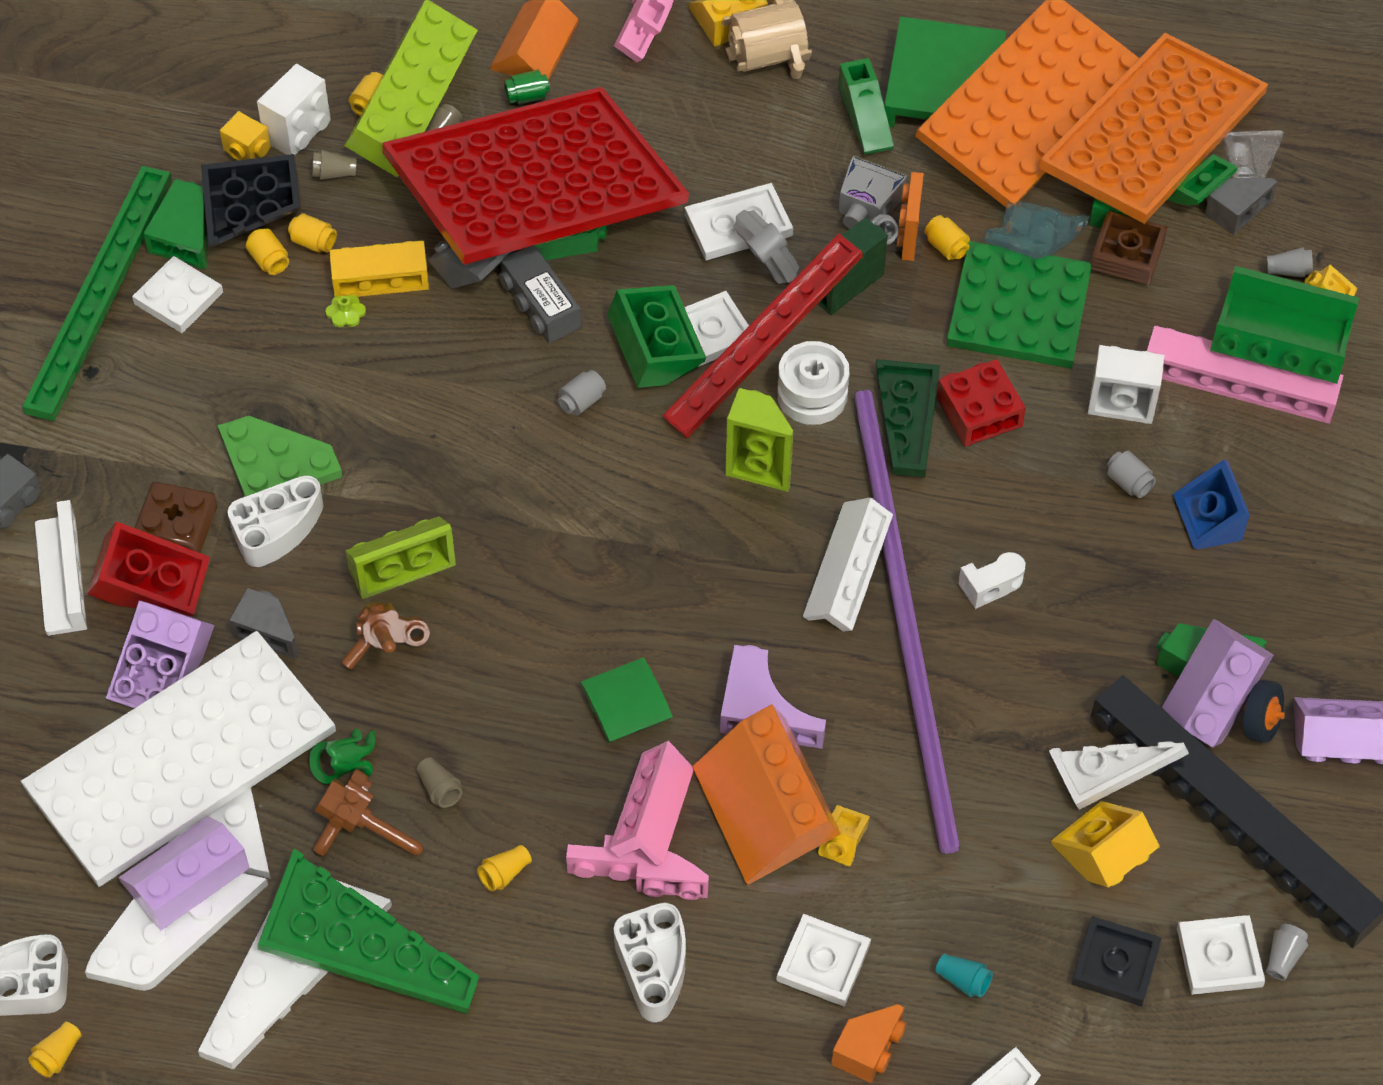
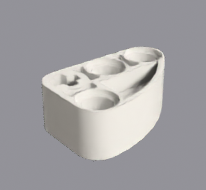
(275, 530)
(656, 947)
(24, 970)

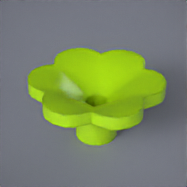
(345, 311)

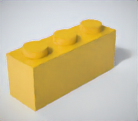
(379, 269)

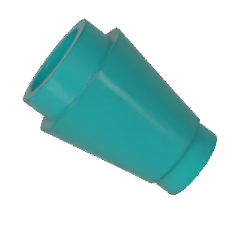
(967, 975)

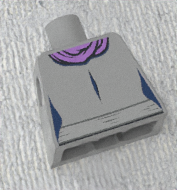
(869, 191)

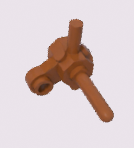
(382, 628)
(348, 808)

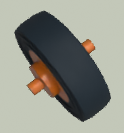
(1263, 711)

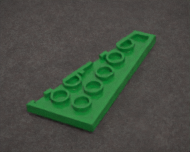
(347, 934)

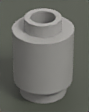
(581, 392)
(1131, 474)

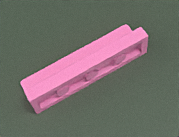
(653, 803)

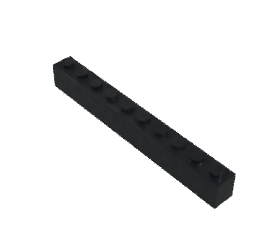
(1243, 816)

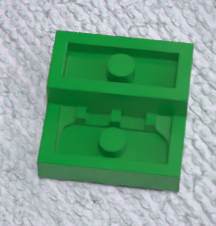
(1203, 181)
(626, 700)

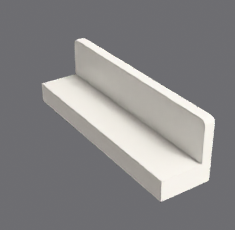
(848, 563)
(60, 572)

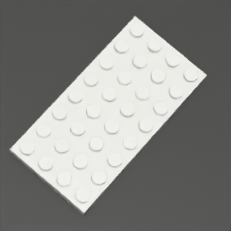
(178, 757)

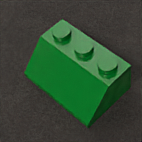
(655, 334)

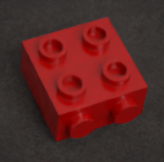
(980, 402)

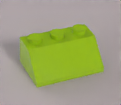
(758, 441)
(401, 556)

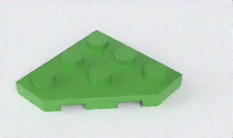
(272, 455)

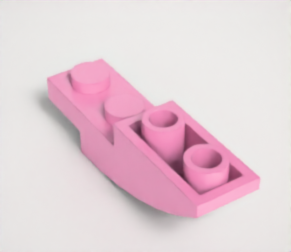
(641, 26)
(672, 877)

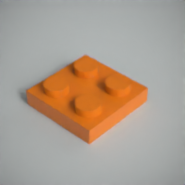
(910, 216)

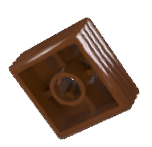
(1128, 247)
(188, 507)

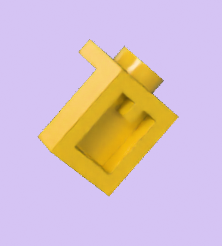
(1332, 280)
(852, 828)

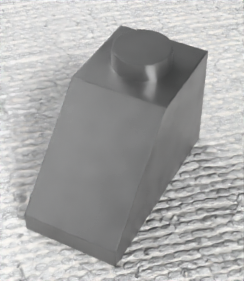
(1239, 201)
(264, 614)

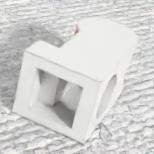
(993, 580)

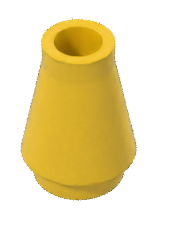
(501, 869)
(53, 1051)

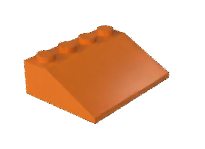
(764, 795)

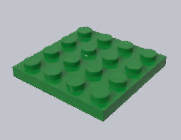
(1019, 305)

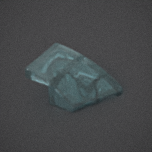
(1035, 229)

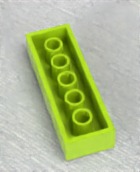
(412, 82)

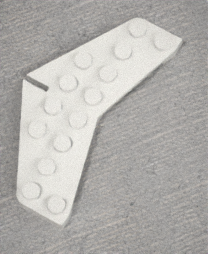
(141, 955)

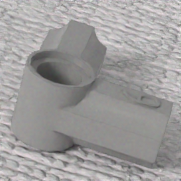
(767, 245)

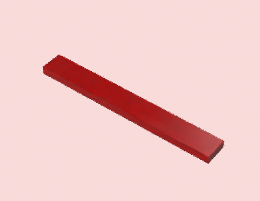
(762, 335)

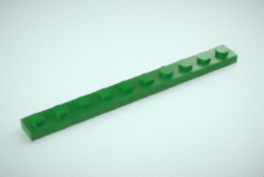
(96, 294)

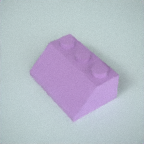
(1216, 683)
(1339, 729)
(186, 871)

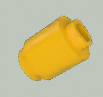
(363, 92)
(312, 233)
(947, 237)
(267, 251)

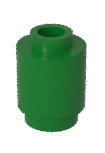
(526, 87)

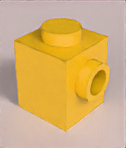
(245, 138)

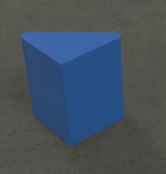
(1213, 508)

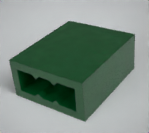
(873, 243)

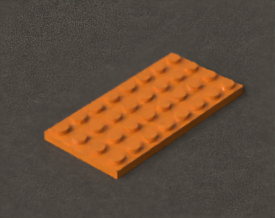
(1025, 100)
(1153, 127)

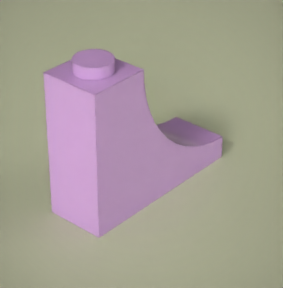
(751, 690)

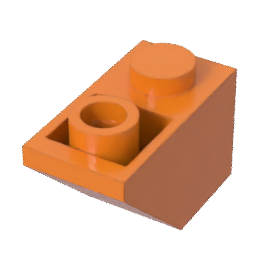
(866, 1042)

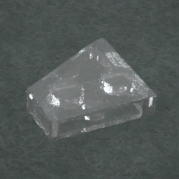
(1252, 151)

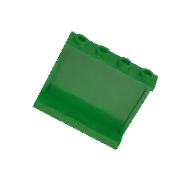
(932, 63)
(1285, 324)

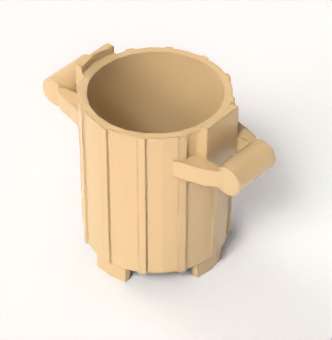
(768, 37)

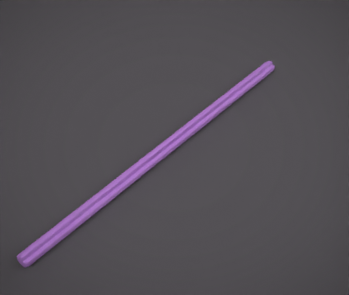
(908, 630)

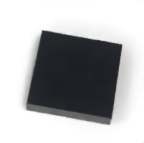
(1116, 961)

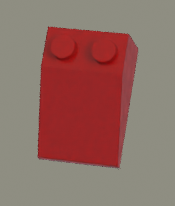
(147, 569)

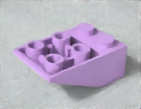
(157, 653)

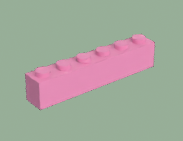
(1194, 365)

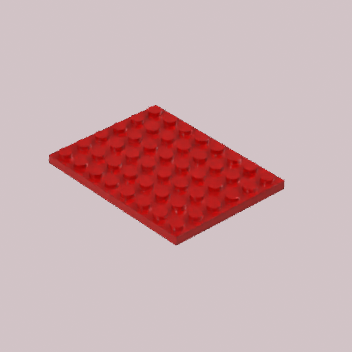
(533, 174)

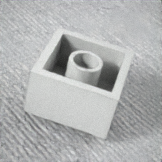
(294, 110)
(1126, 384)

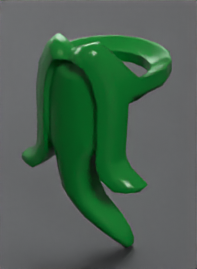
(345, 756)

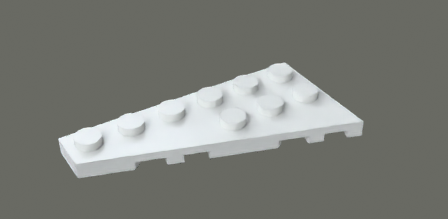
(259, 997)

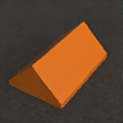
(536, 38)

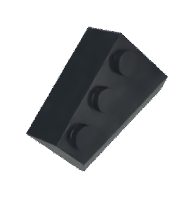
(248, 194)

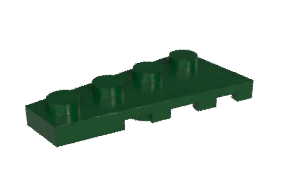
(908, 407)

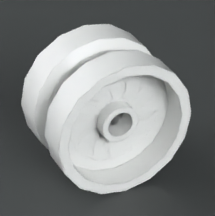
(813, 382)

